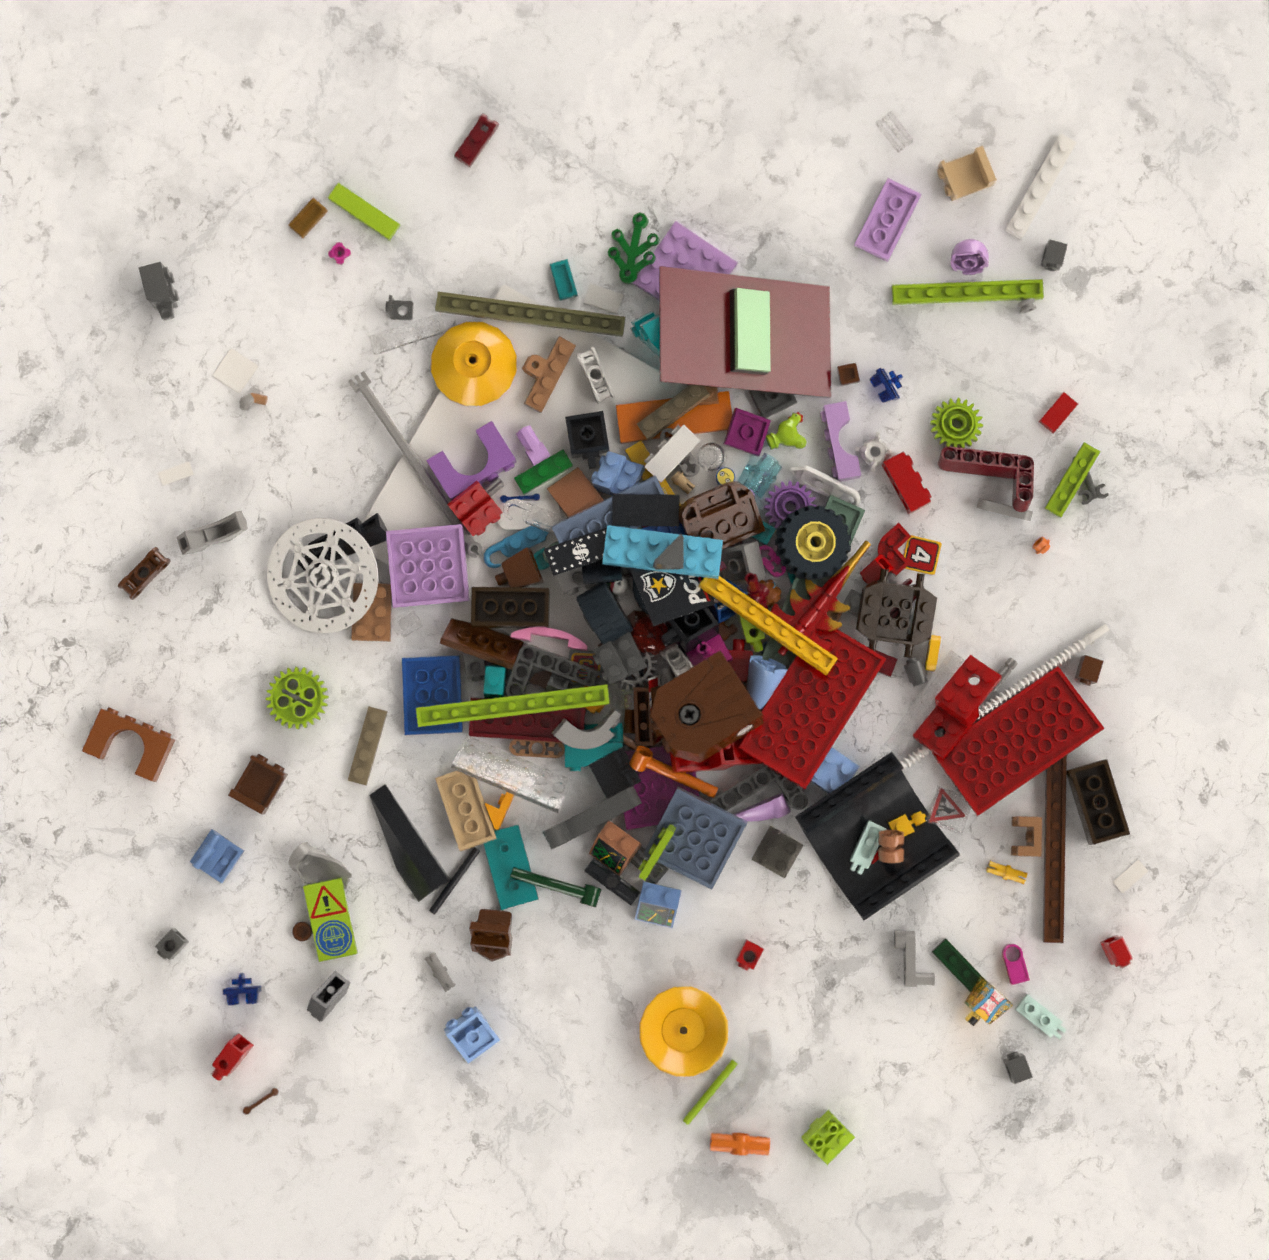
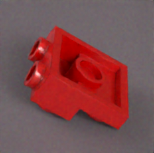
(475, 509)

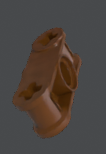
(134, 579)

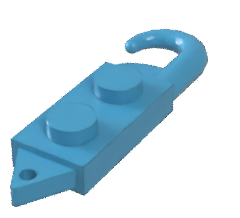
(515, 543)

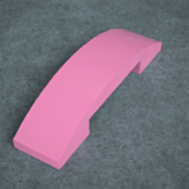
(525, 635)

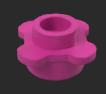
(339, 248)

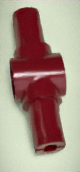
(756, 590)

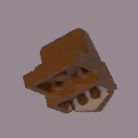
(492, 934)

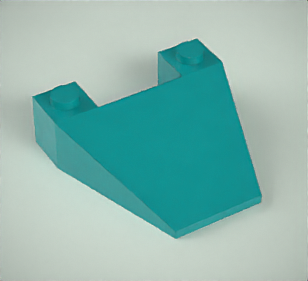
(648, 331)

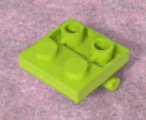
(827, 1136)

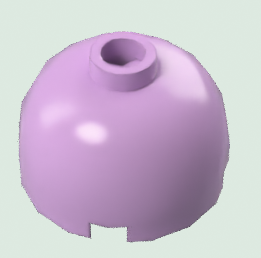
(969, 257)

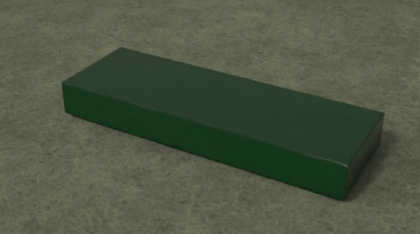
(957, 964)

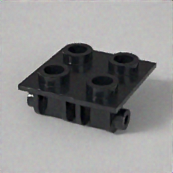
(598, 572)
(614, 773)

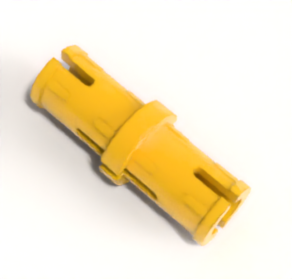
(1006, 872)

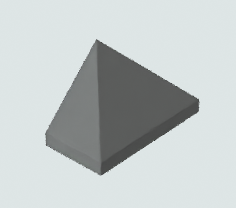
(672, 556)

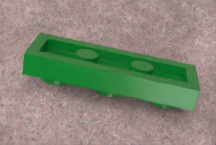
(543, 472)

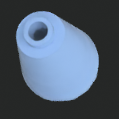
(763, 678)

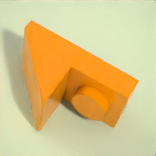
(498, 815)

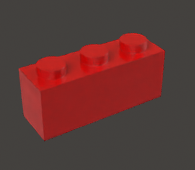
(906, 482)

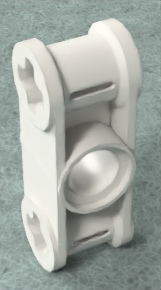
(601, 387)
(676, 659)

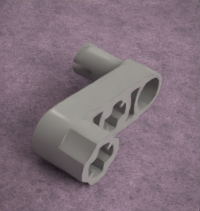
(906, 941)

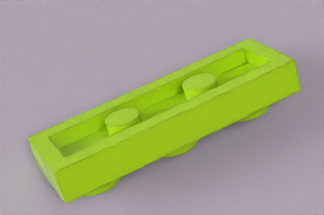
(656, 851)

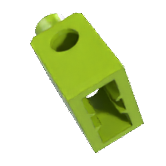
(755, 640)

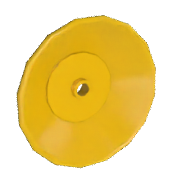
(476, 382)
(688, 1052)

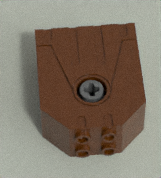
(715, 703)

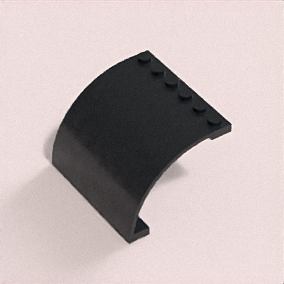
(839, 818)

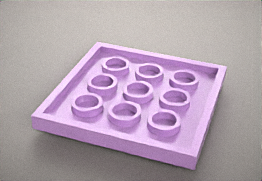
(685, 251)
(427, 565)

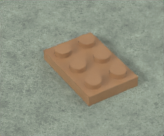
(377, 621)

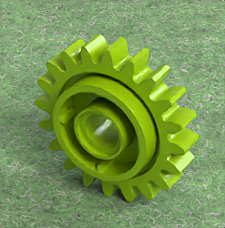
(961, 413)

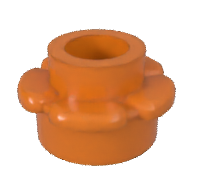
(1041, 545)

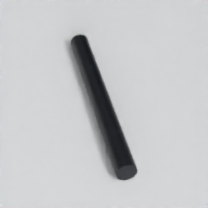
(455, 879)

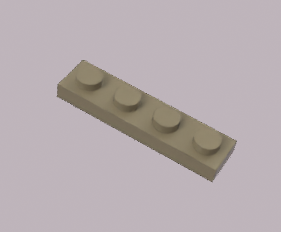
(672, 410)
(367, 745)

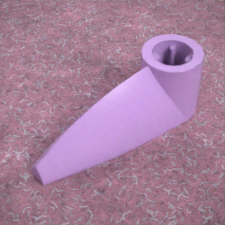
(767, 809)

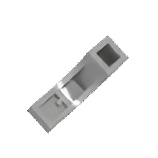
(587, 738)

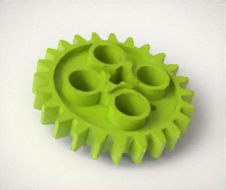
(289, 713)

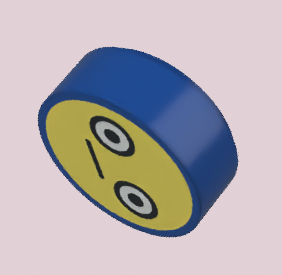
(725, 475)

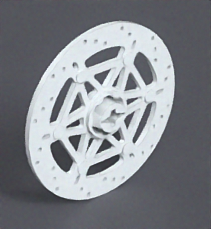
(328, 569)

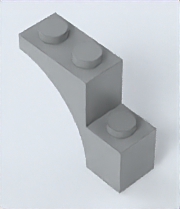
(214, 533)

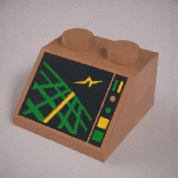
(614, 848)

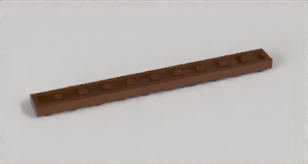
(1054, 852)

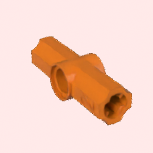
(740, 1144)

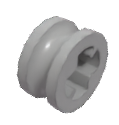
(1026, 306)

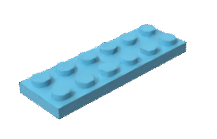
(641, 547)

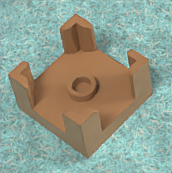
(1033, 836)

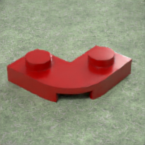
(889, 546)

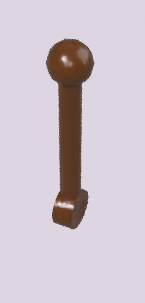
(246, 1110)

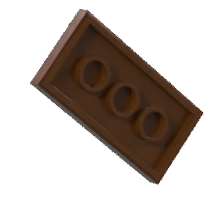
(482, 643)

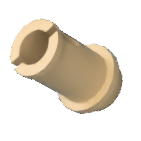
(682, 482)

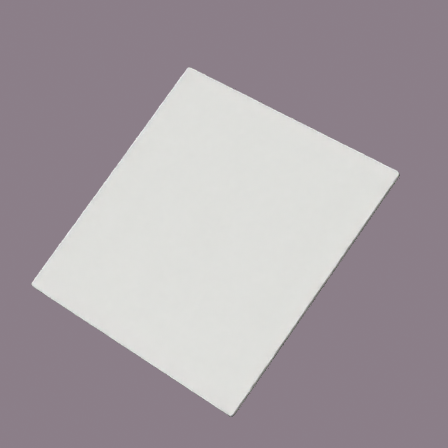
(452, 427)

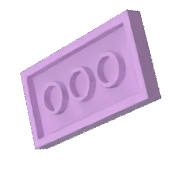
(887, 219)

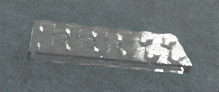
(511, 773)

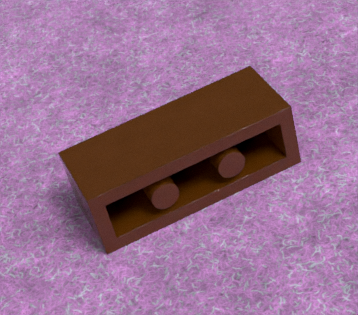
(642, 716)

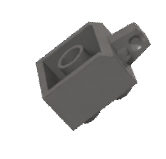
(158, 289)

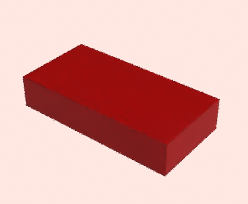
(1058, 412)

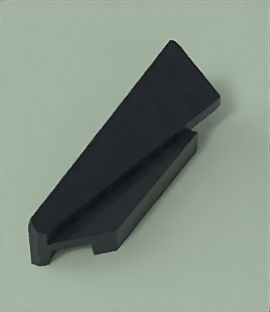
(372, 530)

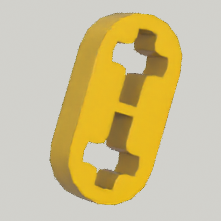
(932, 653)

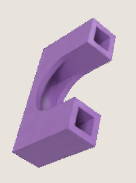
(499, 460)

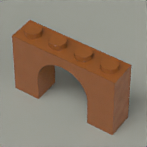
(156, 744)

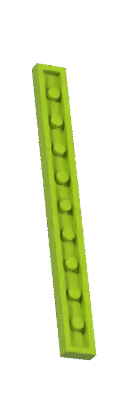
(513, 705)

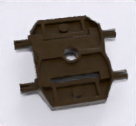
(875, 607)

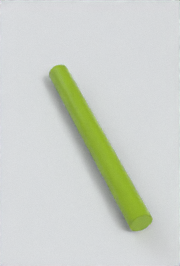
(710, 1091)

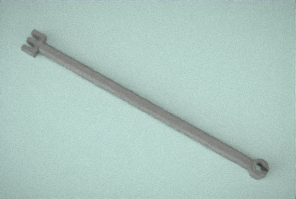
(412, 458)

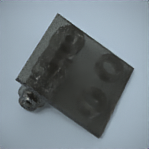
(777, 852)

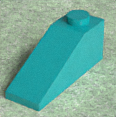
(579, 758)

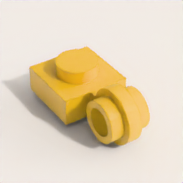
(904, 825)

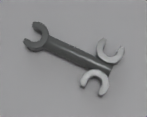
(1092, 492)

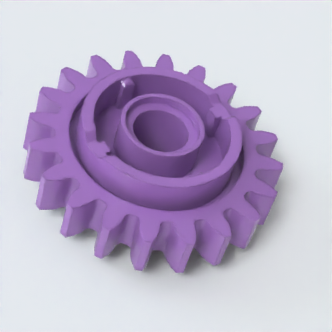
(786, 495)

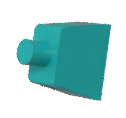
(495, 681)

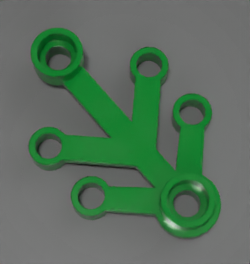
(633, 250)

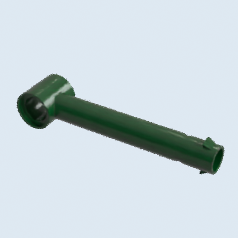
(588, 894)

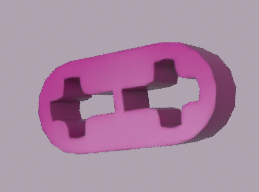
(774, 558)

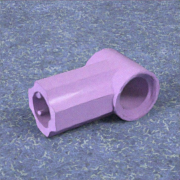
(534, 448)

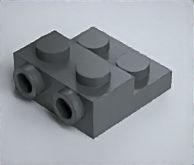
(619, 659)

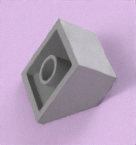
(741, 560)

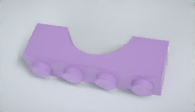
(845, 466)

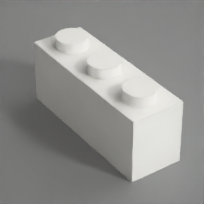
(671, 452)

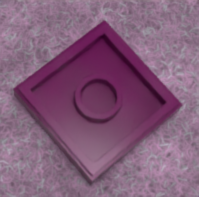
(747, 432)

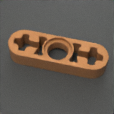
(531, 754)

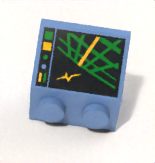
(658, 904)

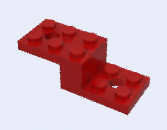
(957, 706)
(721, 760)

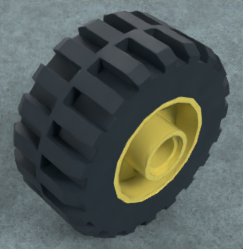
(829, 538)

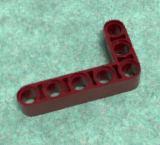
(994, 468)

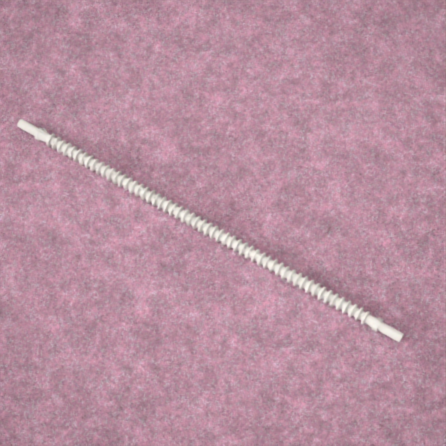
(1088, 639)

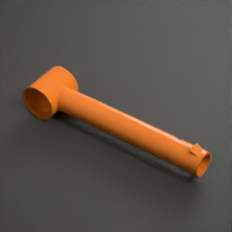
(643, 759)

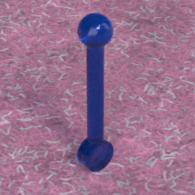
(504, 498)

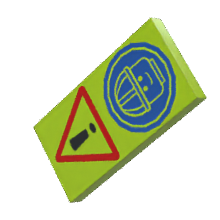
(330, 919)

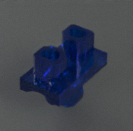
(882, 378)
(251, 992)

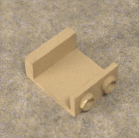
(967, 174)

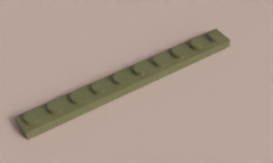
(530, 314)

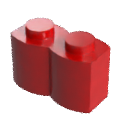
(1116, 951)

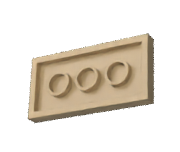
(465, 810)

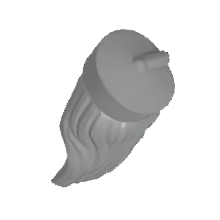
(316, 866)

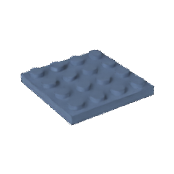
(701, 840)

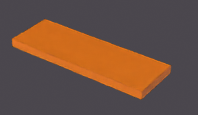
(698, 420)

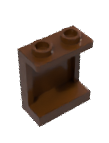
(259, 784)

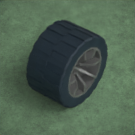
(603, 613)

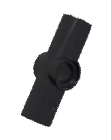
(623, 889)

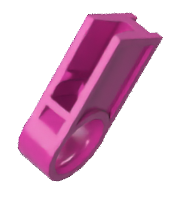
(1016, 969)

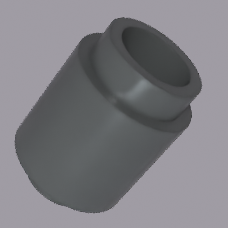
(916, 671)

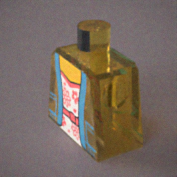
(985, 1003)

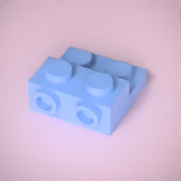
(616, 474)
(471, 1034)

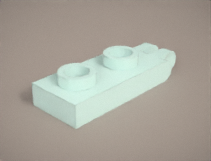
(866, 847)
(1040, 1016)

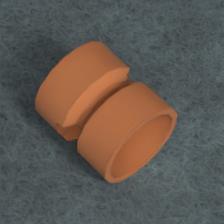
(891, 846)

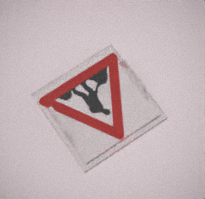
(949, 810)

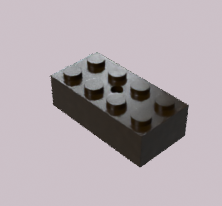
(491, 604)
(1107, 818)

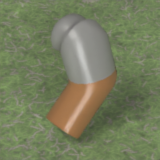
(251, 398)

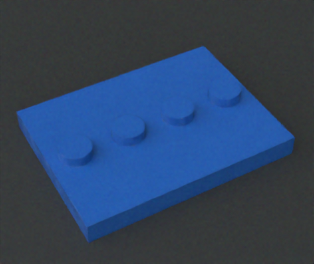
(430, 683)

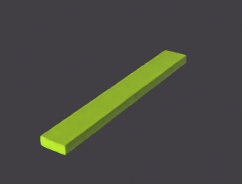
(967, 292)

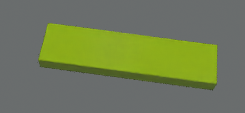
(364, 211)
(1072, 479)

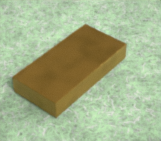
(308, 218)

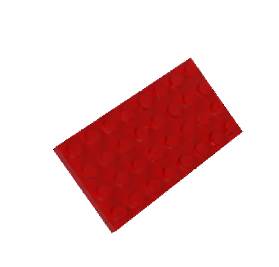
(812, 709)
(1019, 741)

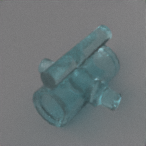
(762, 474)

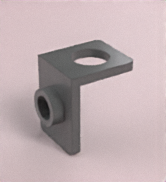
(392, 309)

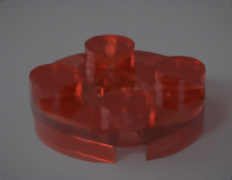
(645, 643)

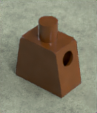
(520, 570)

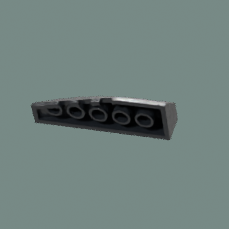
(408, 849)

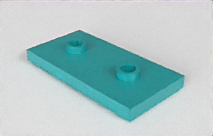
(502, 856)

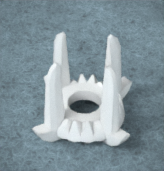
(875, 461)

